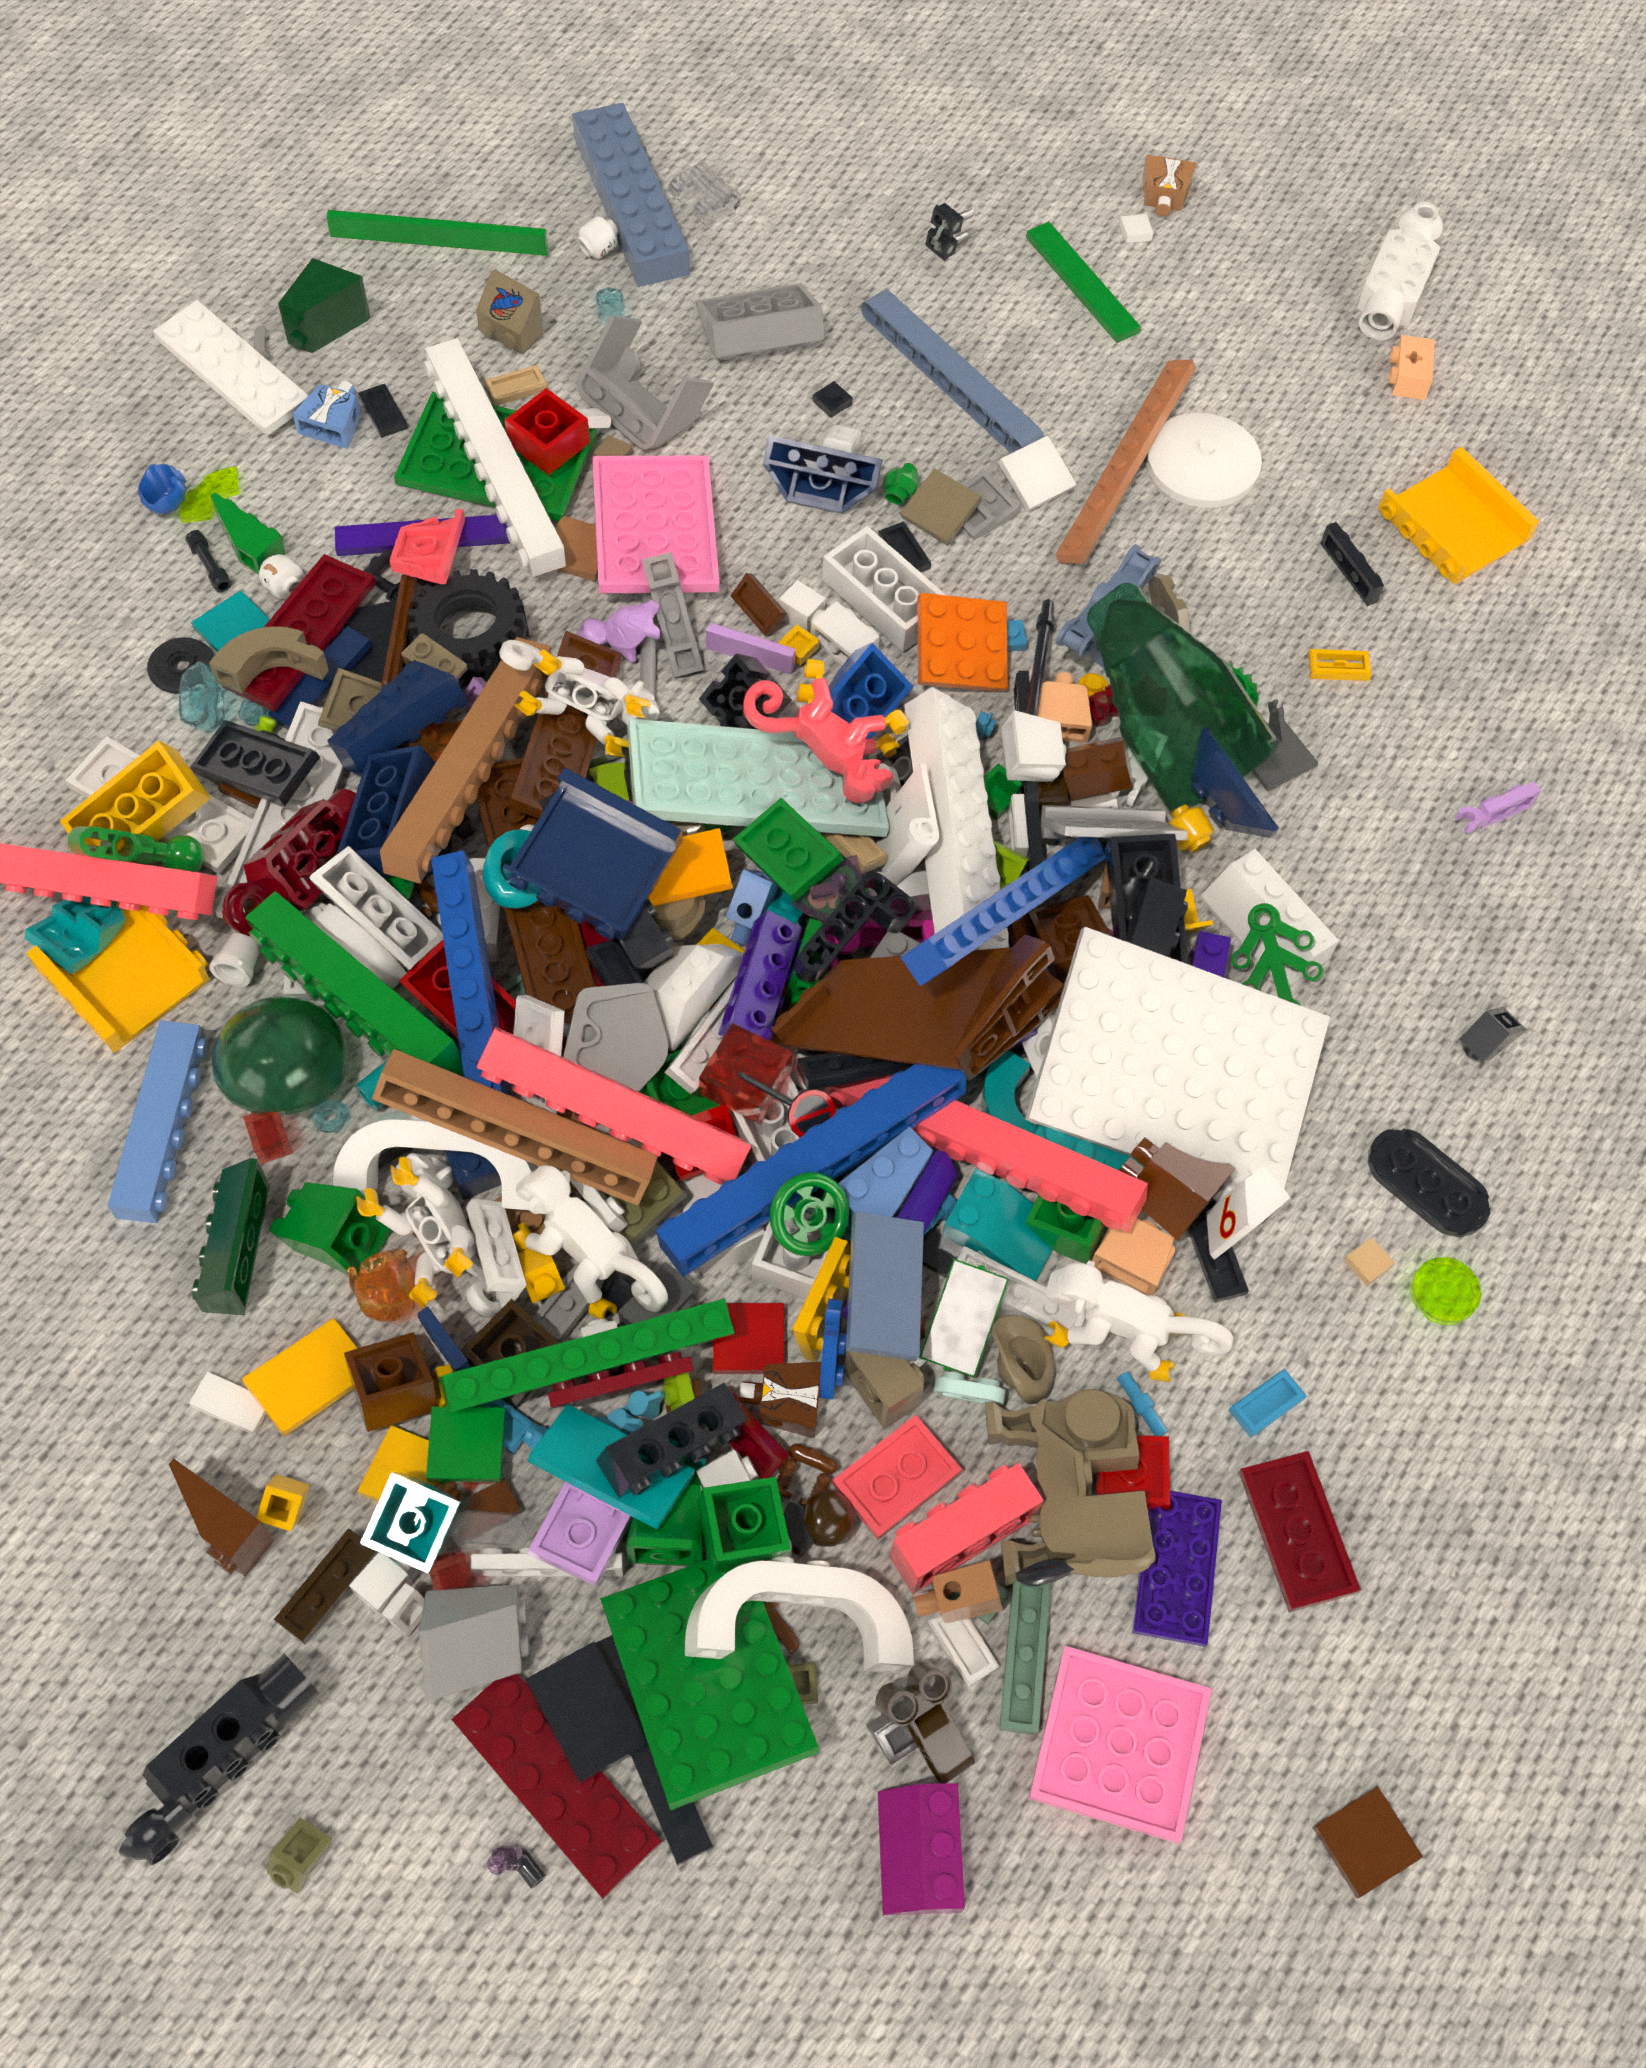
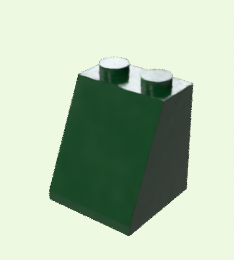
(322, 306)

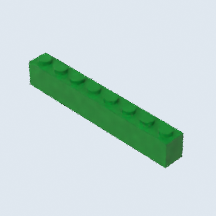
(585, 1355)

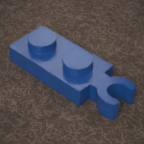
(833, 1345)

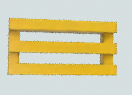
(1340, 668)

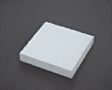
(1037, 473)

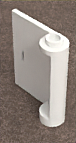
(911, 828)

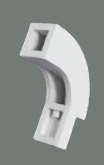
(356, 942)

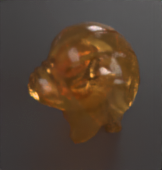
(384, 1286)

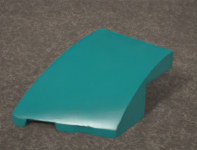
(76, 932)

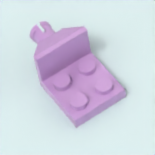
(580, 1534)

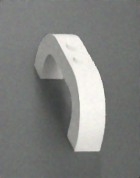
(360, 1155)
(868, 1603)

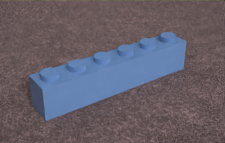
(158, 1122)

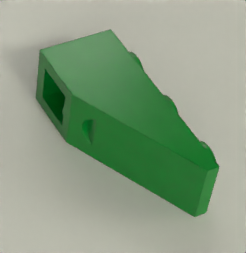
(247, 535)

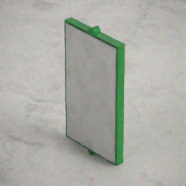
(964, 1318)

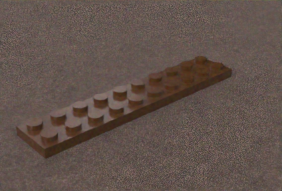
(543, 937)

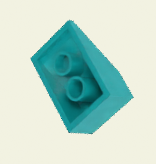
(992, 1220)

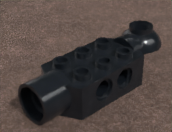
(255, 1707)

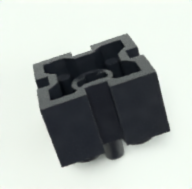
(727, 697)

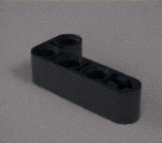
(845, 929)

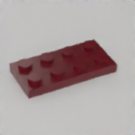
(633, 1375)
(1299, 1531)

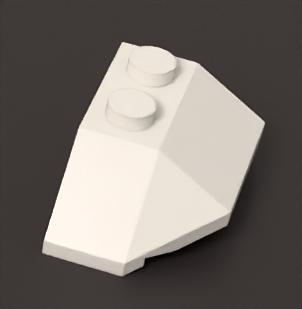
(690, 985)

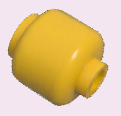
(1197, 825)

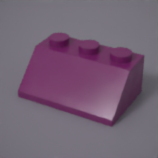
(921, 1850)

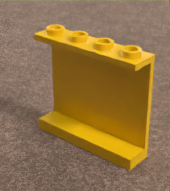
(1460, 517)
(131, 980)

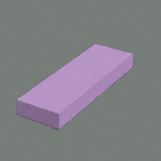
(767, 652)

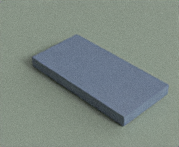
(885, 1286)

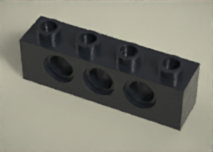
(714, 1408)

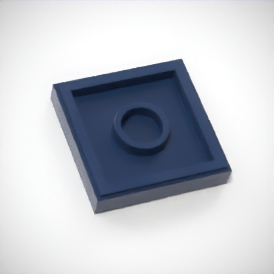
(442, 1340)

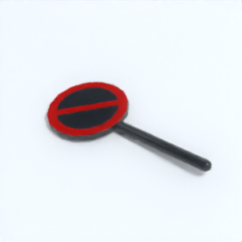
(805, 1110)

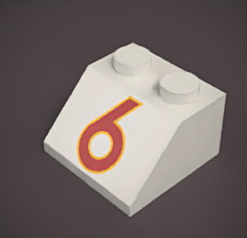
(1242, 1208)

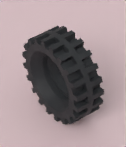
(468, 592)

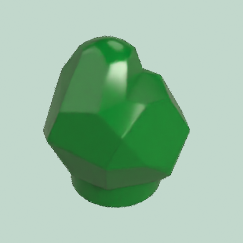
(900, 484)

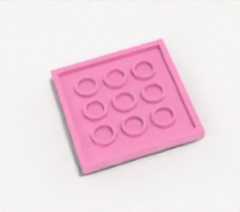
(1121, 1744)

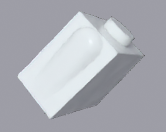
(1032, 748)

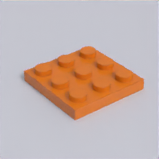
(962, 642)

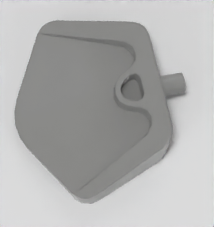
(617, 1033)

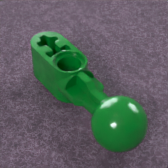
(178, 853)

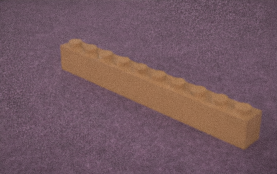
(460, 771)

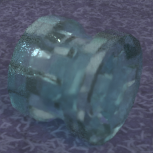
(609, 303)

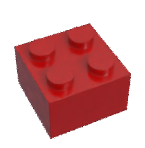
(547, 431)

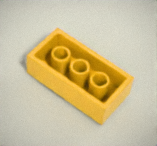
(143, 798)

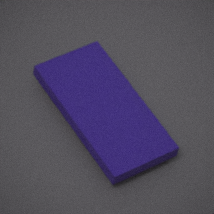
(1178, 1586)

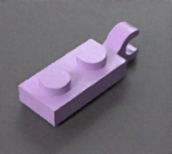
(1498, 808)

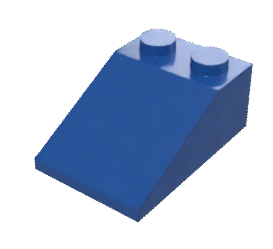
(867, 686)

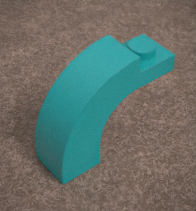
(1000, 1086)

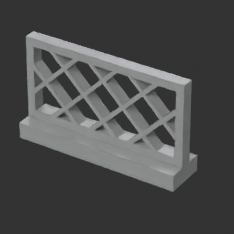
(1104, 822)

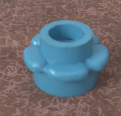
(984, 724)

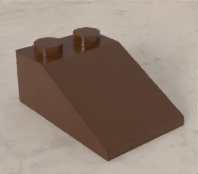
(1060, 928)
(232, 1533)

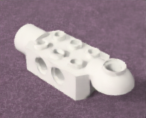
(1400, 272)

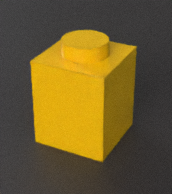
(540, 1275)
(283, 1502)

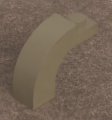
(263, 649)

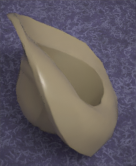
(1024, 1357)

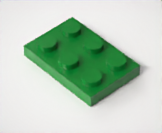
(788, 849)

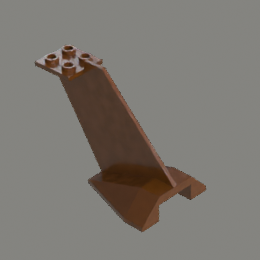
(950, 1022)

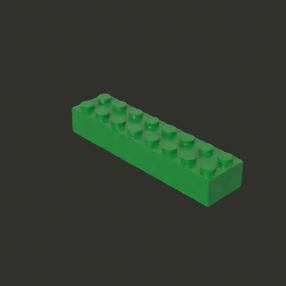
(347, 986)

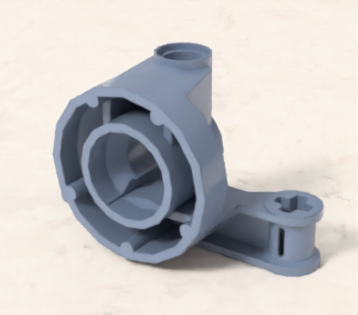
(1135, 569)

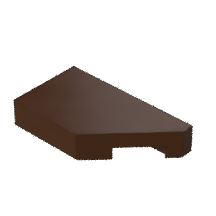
(495, 1498)

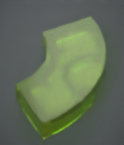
(198, 502)

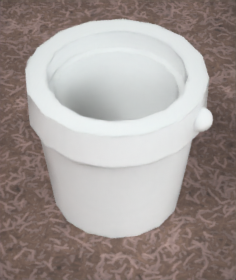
(236, 960)

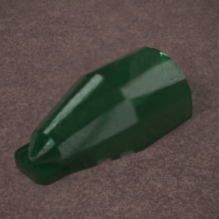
(1169, 691)

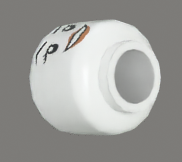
(598, 237)

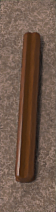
(399, 628)

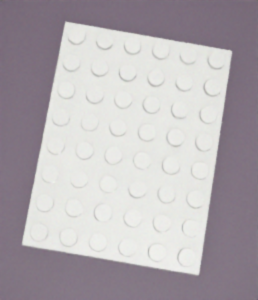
(1176, 1060)

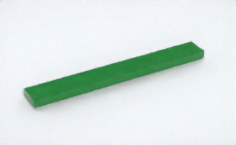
(437, 232)

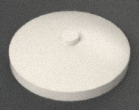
(1204, 460)

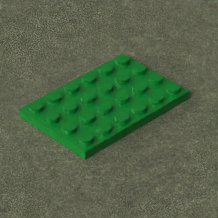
(439, 465)
(701, 1716)

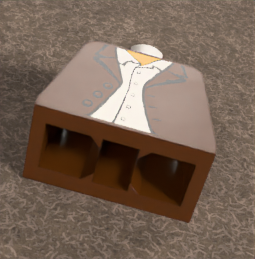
(786, 1396)

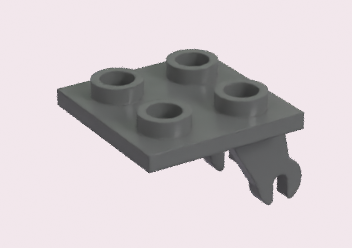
(1290, 757)

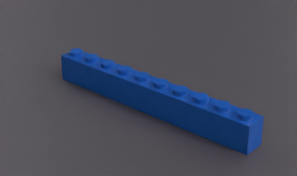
(1002, 909)
(827, 1148)

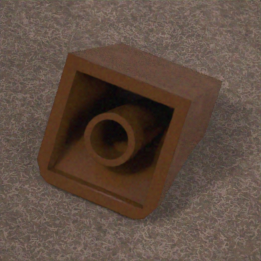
(1177, 1183)

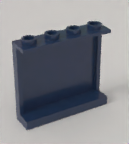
(594, 856)

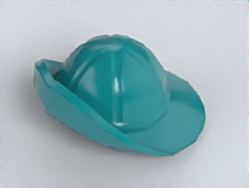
(504, 851)

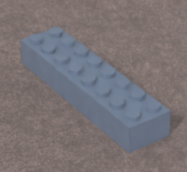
(631, 194)

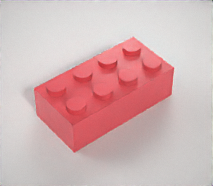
(965, 1527)

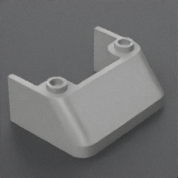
(610, 387)

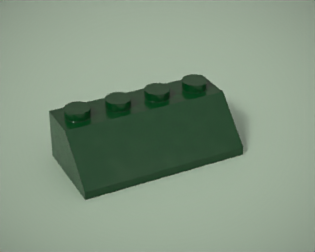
(232, 1239)

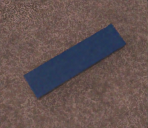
(343, 654)

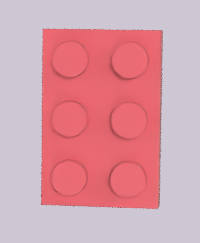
(897, 1477)

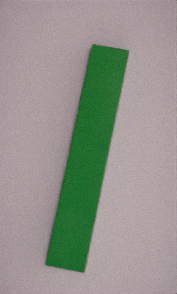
(1083, 282)

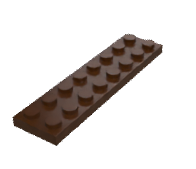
(560, 738)

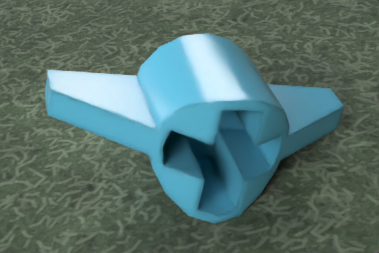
(644, 1404)
(622, 1421)

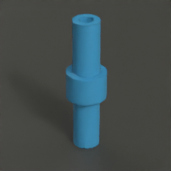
(1142, 1404)

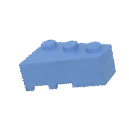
(887, 1177)

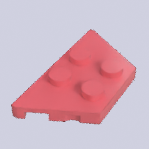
(428, 548)

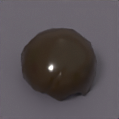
(828, 1518)

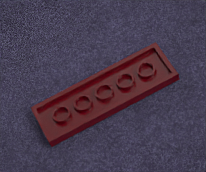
(318, 609)
(585, 1820)

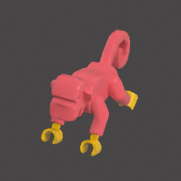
(831, 738)

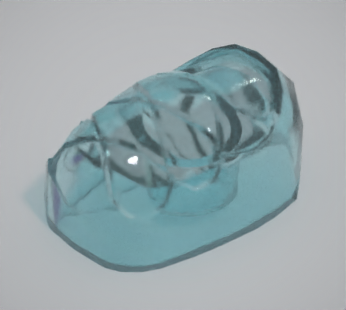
(201, 698)

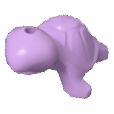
(624, 628)

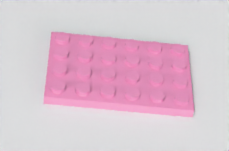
(654, 509)

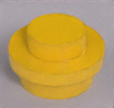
(1093, 683)

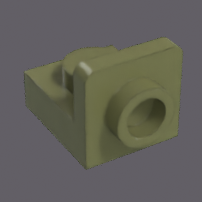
(297, 1855)

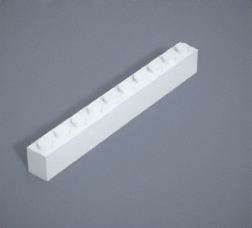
(494, 458)

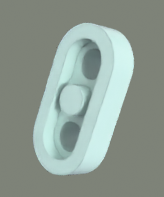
(954, 1386)

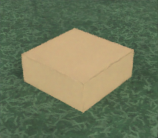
(1369, 1261)

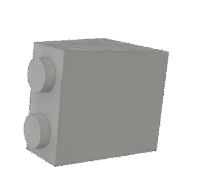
(471, 1637)

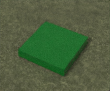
(466, 1445)

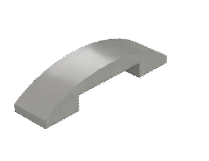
(672, 615)

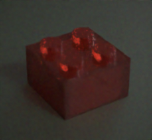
(748, 1054)

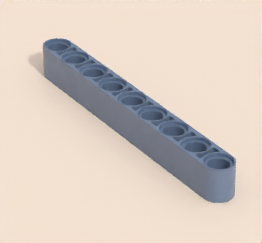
(950, 372)

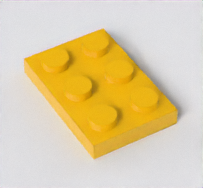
(830, 1283)

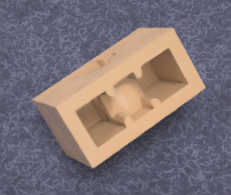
(1412, 367)

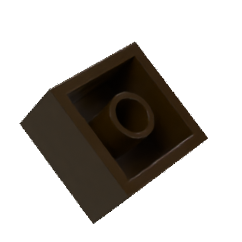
(507, 1335)

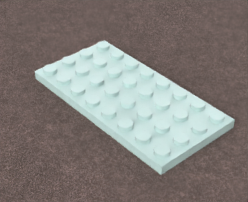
(737, 774)

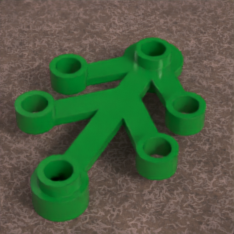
(1274, 955)

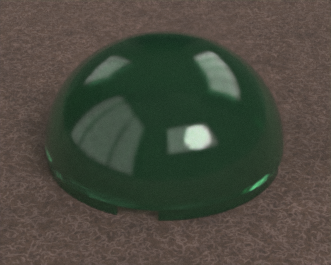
(280, 1056)

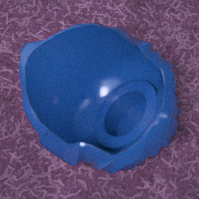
(162, 488)

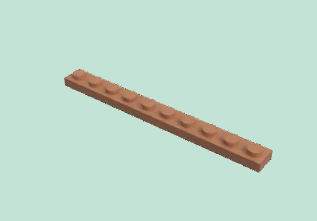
(1125, 462)

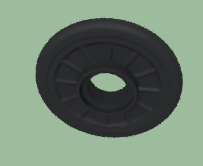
(167, 654)

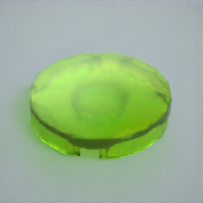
(1445, 1291)

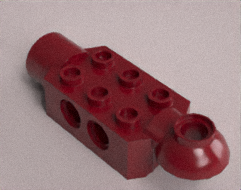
(290, 859)

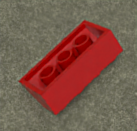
(431, 987)

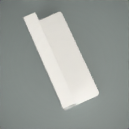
(496, 1249)

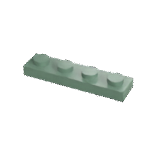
(1024, 1659)

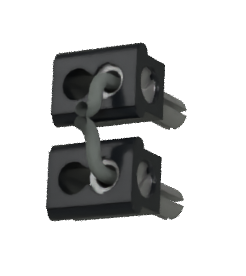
(947, 224)

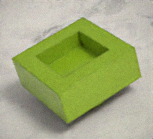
(677, 1390)

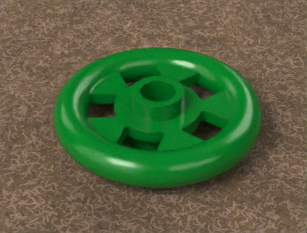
(780, 1213)

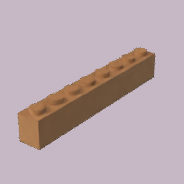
(514, 1126)

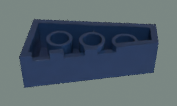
(397, 714)

